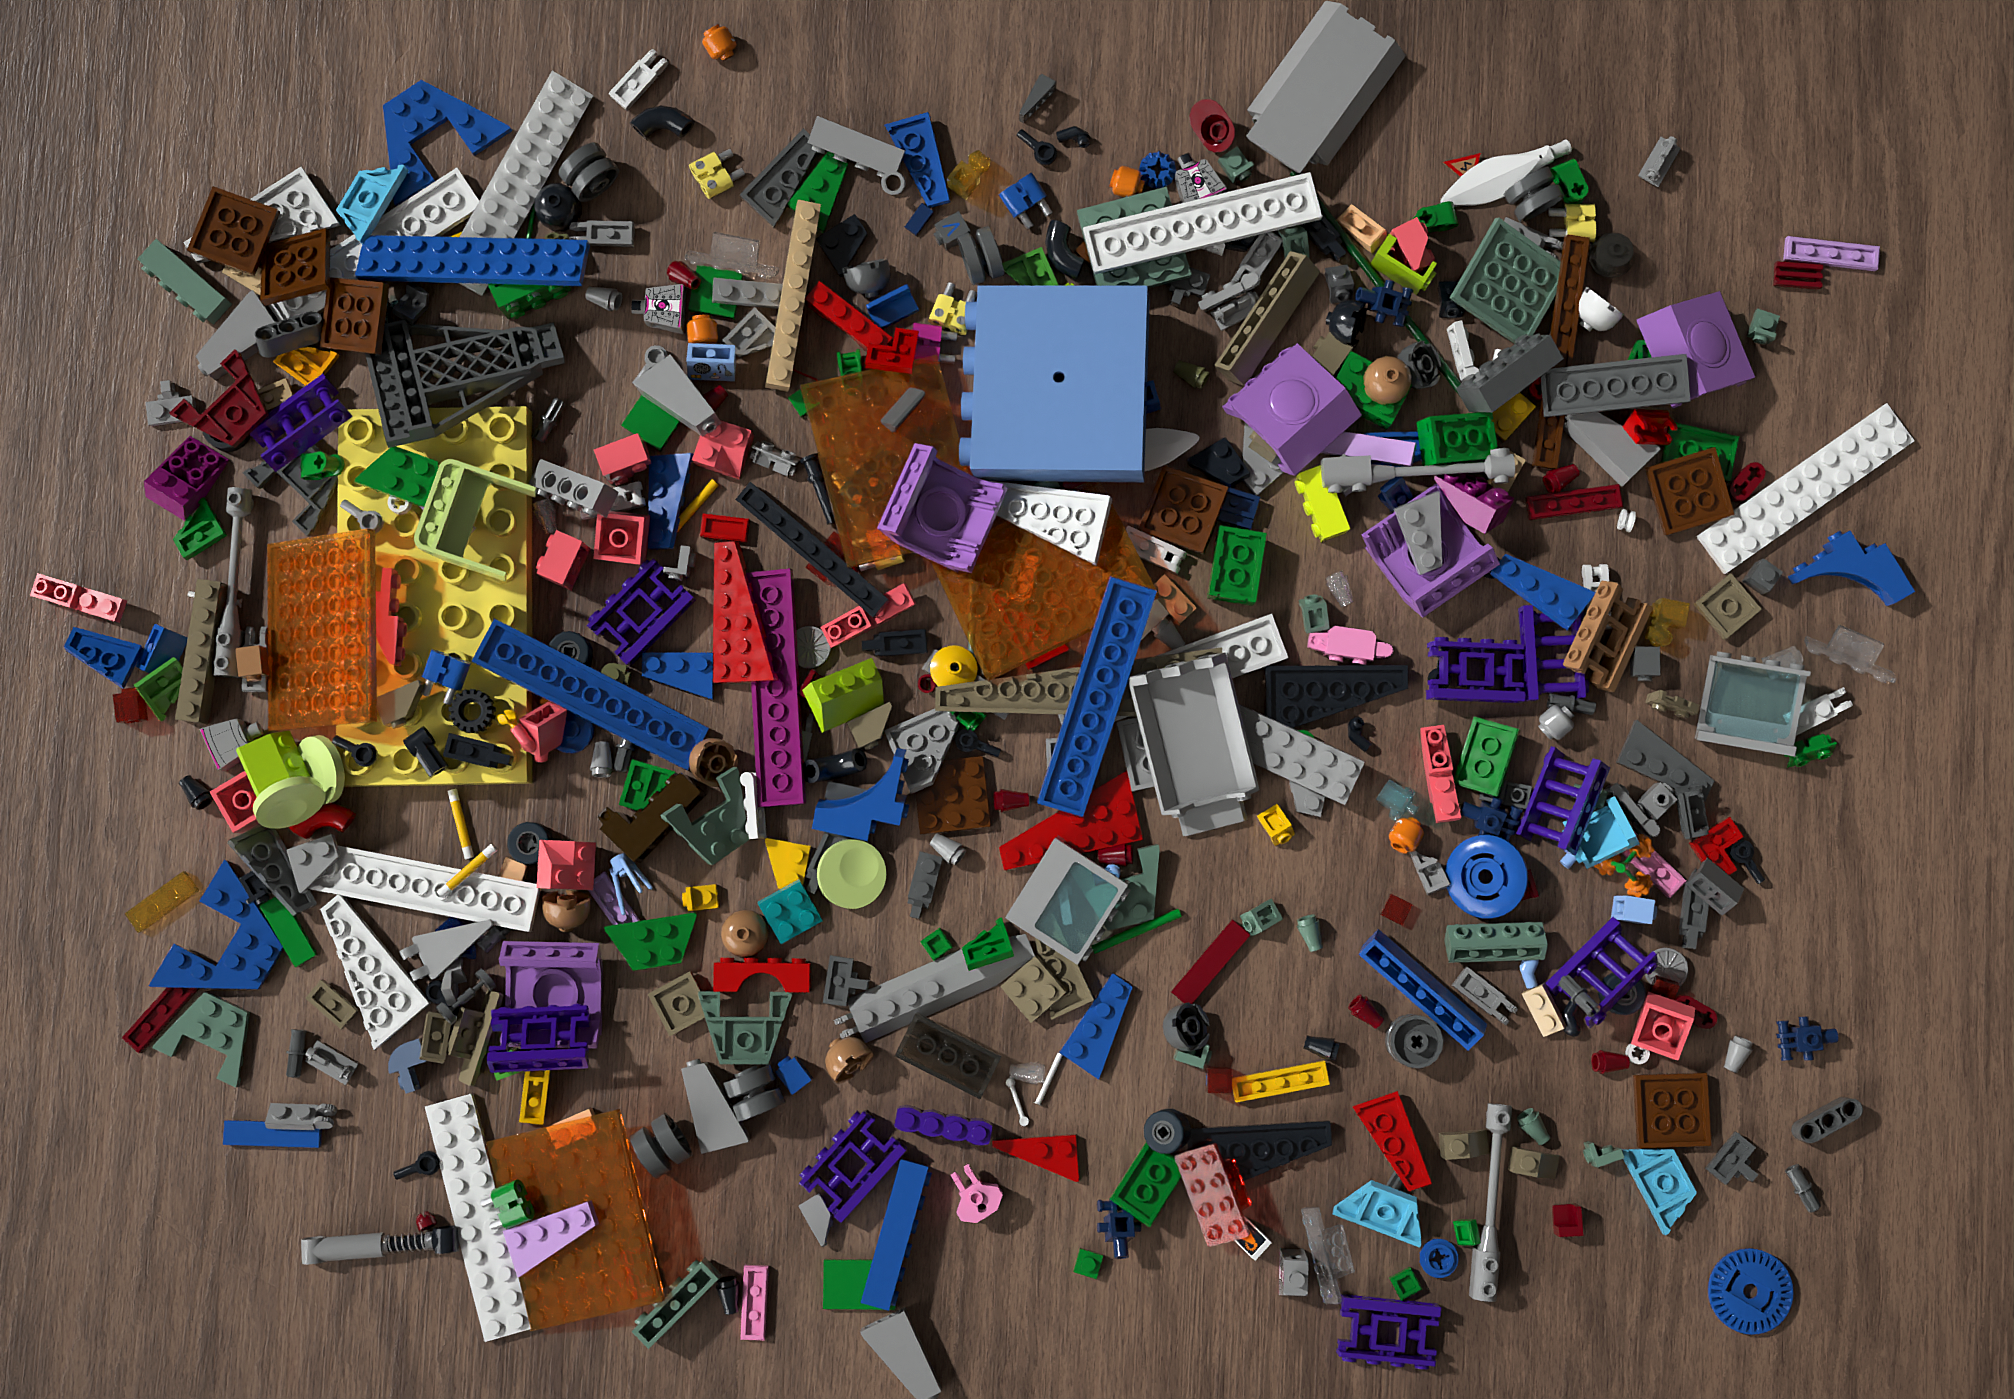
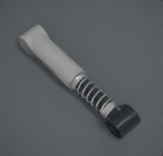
(373, 1245)

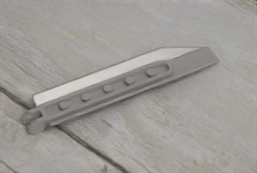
(927, 991)

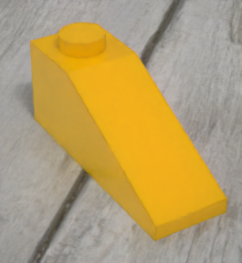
(534, 1096)

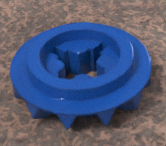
(1149, 175)
(1448, 1263)

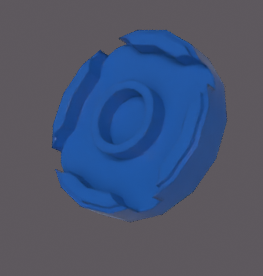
(577, 734)

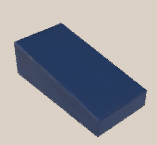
(919, 219)

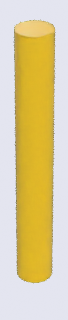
(696, 503)

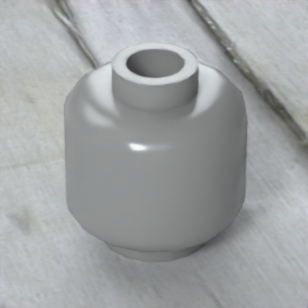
(1556, 722)

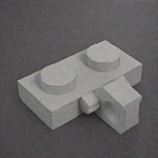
(159, 410)

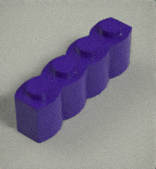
(951, 1126)

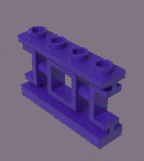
(655, 626)
(1475, 689)
(539, 1056)
(865, 1177)
(1390, 1310)

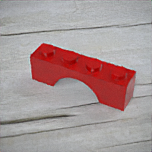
(838, 311)
(731, 975)

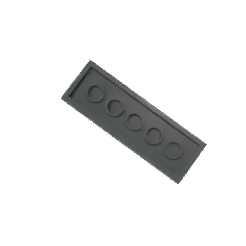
(1615, 385)

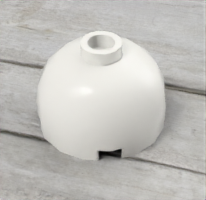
(1597, 312)

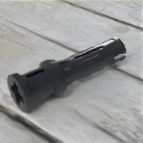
(816, 478)

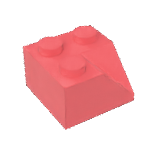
(1410, 246)
(724, 449)
(623, 458)
(622, 537)
(562, 560)
(236, 803)
(566, 865)
(1663, 1025)

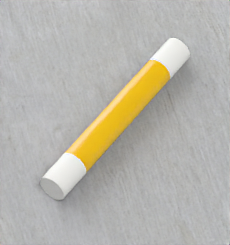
(460, 824)
(467, 871)

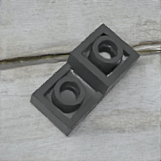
(1512, 794)

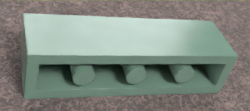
(184, 281)

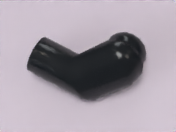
(1075, 133)
(1355, 734)
(1572, 1028)

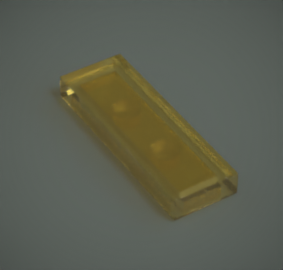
(161, 902)

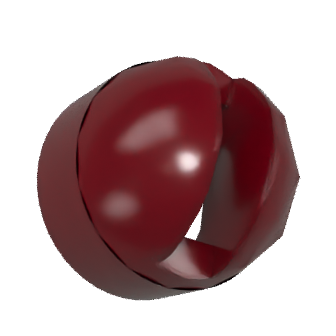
(923, 684)
(425, 1222)

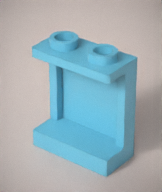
(1605, 835)

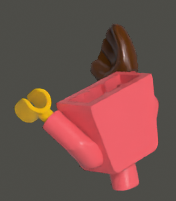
(539, 729)

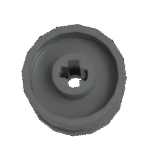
(588, 172)
(1534, 194)
(980, 255)
(1428, 1042)

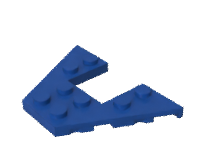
(418, 113)
(246, 958)

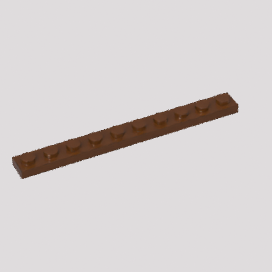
(1564, 335)

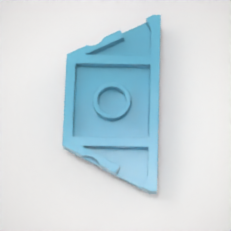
(369, 199)
(1661, 1183)
(1383, 1211)

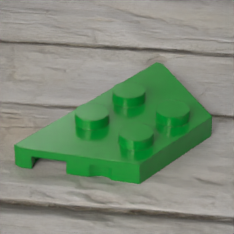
(401, 475)
(653, 941)

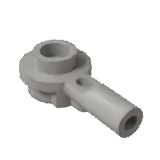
(652, 357)
(367, 519)

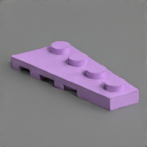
(539, 1239)

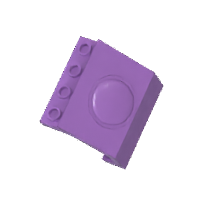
(1706, 335)
(1294, 407)
(941, 510)
(1462, 559)
(554, 975)

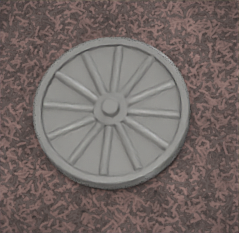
(812, 647)
(1670, 966)

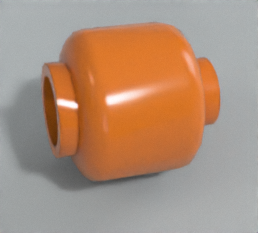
(719, 42)
(1126, 182)
(702, 330)
(1406, 835)

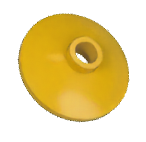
(941, 662)

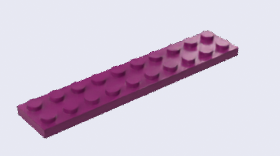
(777, 703)

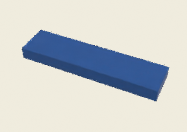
(256, 1134)

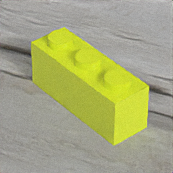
(1322, 506)

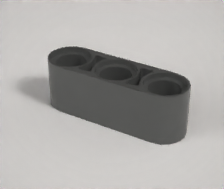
(289, 334)
(1837, 1115)

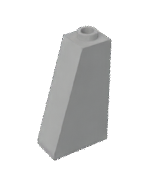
(235, 333)
(675, 393)
(1609, 445)
(711, 1109)
(902, 1351)

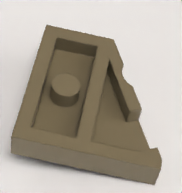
(1682, 707)

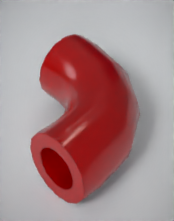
(327, 816)

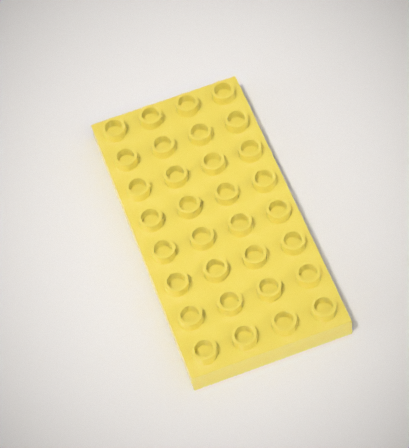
(445, 603)

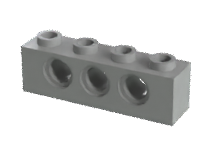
(573, 488)

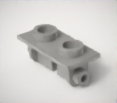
(1659, 160)
(1234, 310)
(766, 453)
(331, 1062)

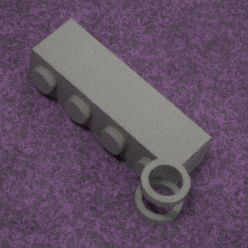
(859, 148)

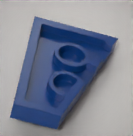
(104, 654)

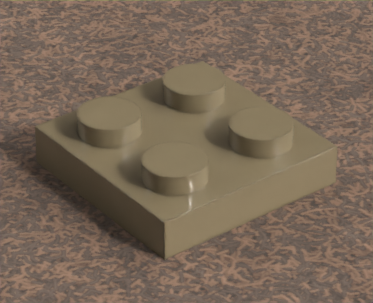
(1727, 606)
(1034, 988)
(678, 1003)

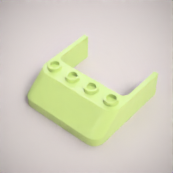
(454, 509)

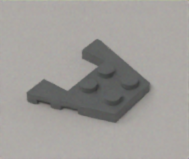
(315, 492)

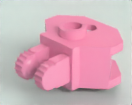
(974, 1195)

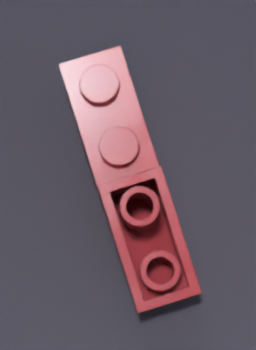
(78, 598)
(859, 621)
(390, 628)
(1439, 774)

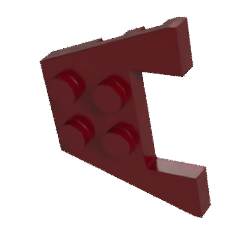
(234, 412)

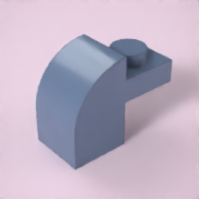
(403, 1060)

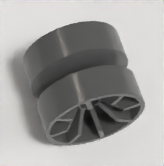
(753, 1083)
(654, 1150)

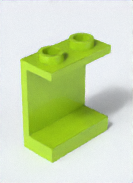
(1399, 272)

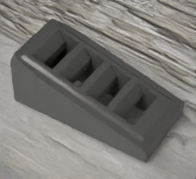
(1041, 91)

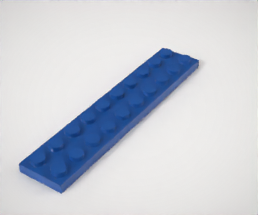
(473, 260)
(589, 694)
(1096, 696)

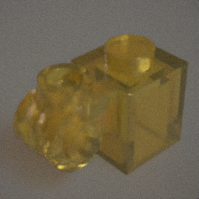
(967, 176)
(1666, 614)

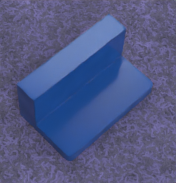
(892, 307)
(160, 648)

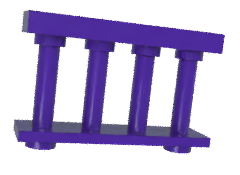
(291, 412)
(1532, 665)
(1583, 807)
(1595, 950)

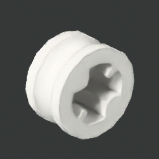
(403, 509)
(1626, 520)
(1644, 1057)

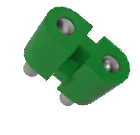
(511, 1203)

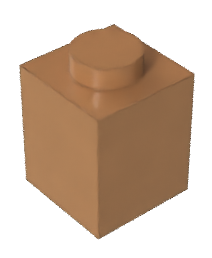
(252, 663)

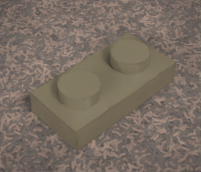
(332, 1004)
(435, 1038)

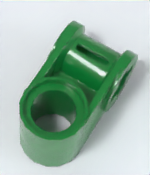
(1570, 179)
(1438, 217)
(849, 362)
(320, 465)

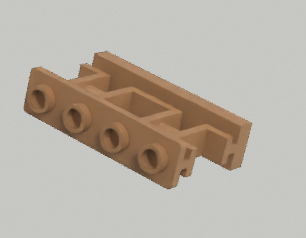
(1620, 643)

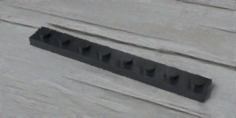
(812, 550)

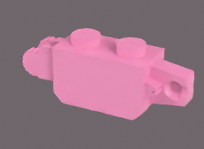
(1350, 644)

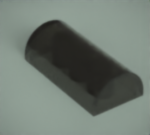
(948, 1055)

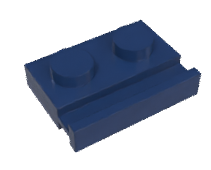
(1239, 509)

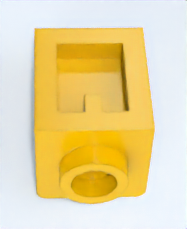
(1276, 825)
(700, 897)

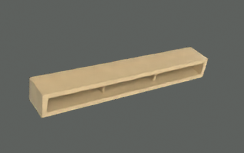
(793, 295)

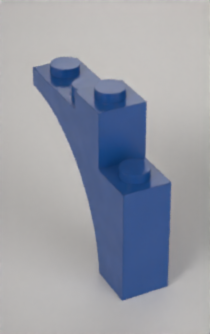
(1872, 567)
(859, 814)

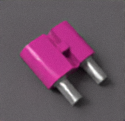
(929, 342)

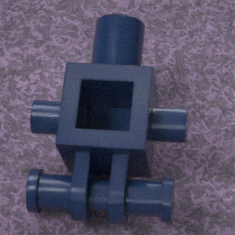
(1386, 302)
(1490, 817)
(1803, 1038)
(1117, 1227)

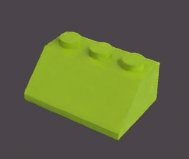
(845, 694)
(271, 760)

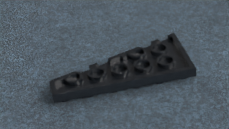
(1313, 692)
(1263, 1146)

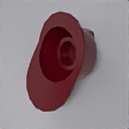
(1212, 125)

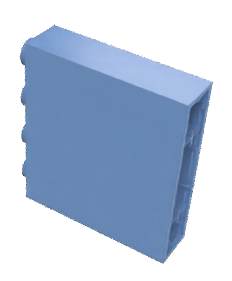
(1057, 383)

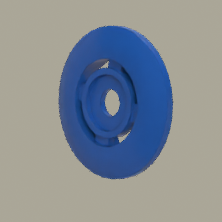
(1508, 880)
(1745, 1313)

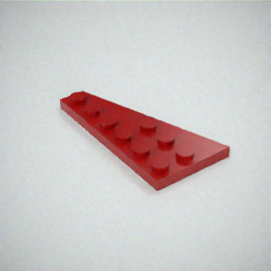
(737, 627)
(1107, 822)

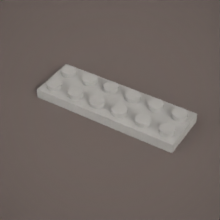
(1300, 756)

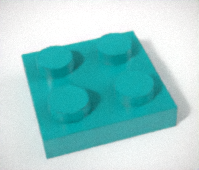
(790, 911)

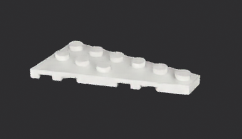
(299, 206)
(1059, 516)
(377, 980)

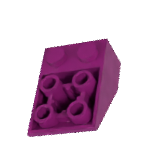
(185, 478)
(1475, 500)

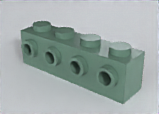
(1495, 942)
(676, 1303)

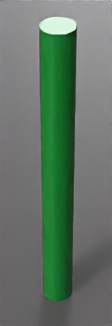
(1136, 931)

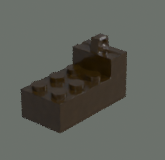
(648, 829)

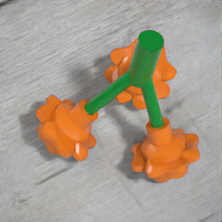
(1638, 884)

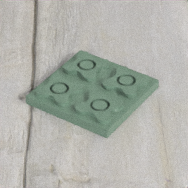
(1144, 274)
(1508, 282)

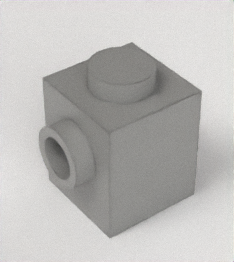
(1657, 800)

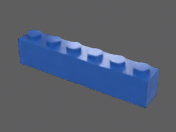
(1423, 989)
(895, 1233)

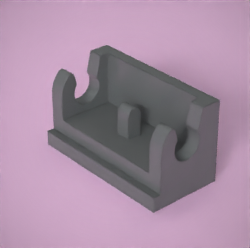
(1691, 811)
(1715, 886)

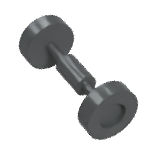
(484, 979)

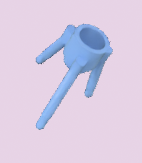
(625, 866)

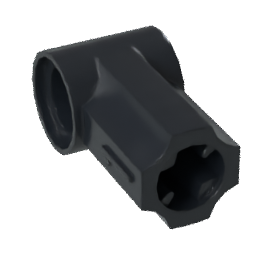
(422, 745)

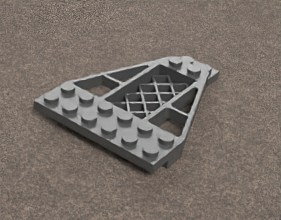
(401, 390)

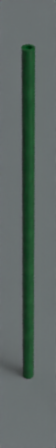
(1378, 282)

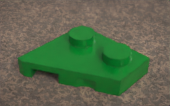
(642, 783)

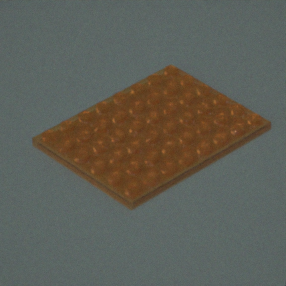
(864, 458)
(1033, 593)
(322, 631)
(612, 1262)

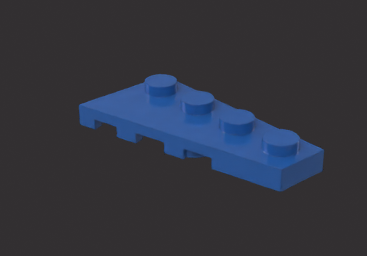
(1547, 592)
(1095, 1032)

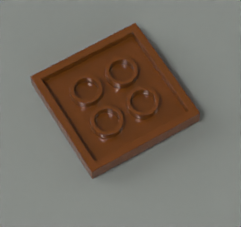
(233, 231)
(295, 267)
(354, 315)
(1689, 491)
(1184, 509)
(955, 798)
(1672, 1110)

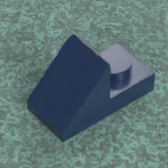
(1395, 493)

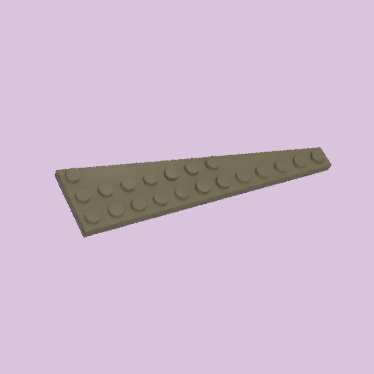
(1042, 691)

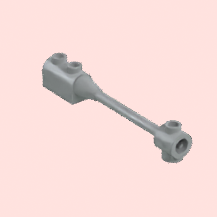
(1359, 472)
(229, 633)
(1487, 1254)

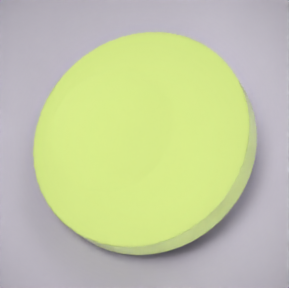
(324, 765)
(288, 802)
(851, 873)

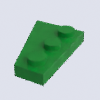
(822, 187)

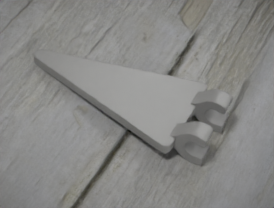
(443, 947)

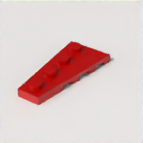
(1392, 1132)

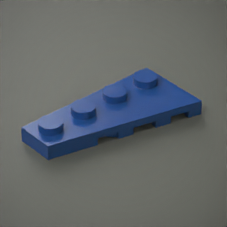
(921, 157)
(665, 497)

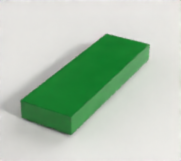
(288, 932)

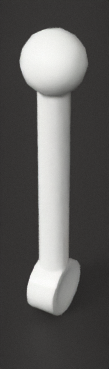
(1023, 1119)

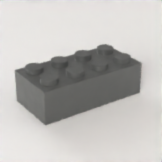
(1509, 373)

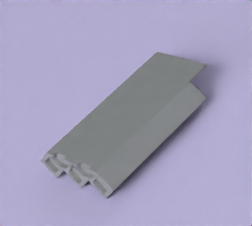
(1322, 88)
(1195, 742)

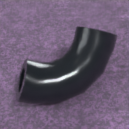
(662, 118)
(1059, 250)
(834, 766)

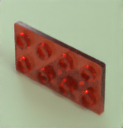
(1215, 1193)

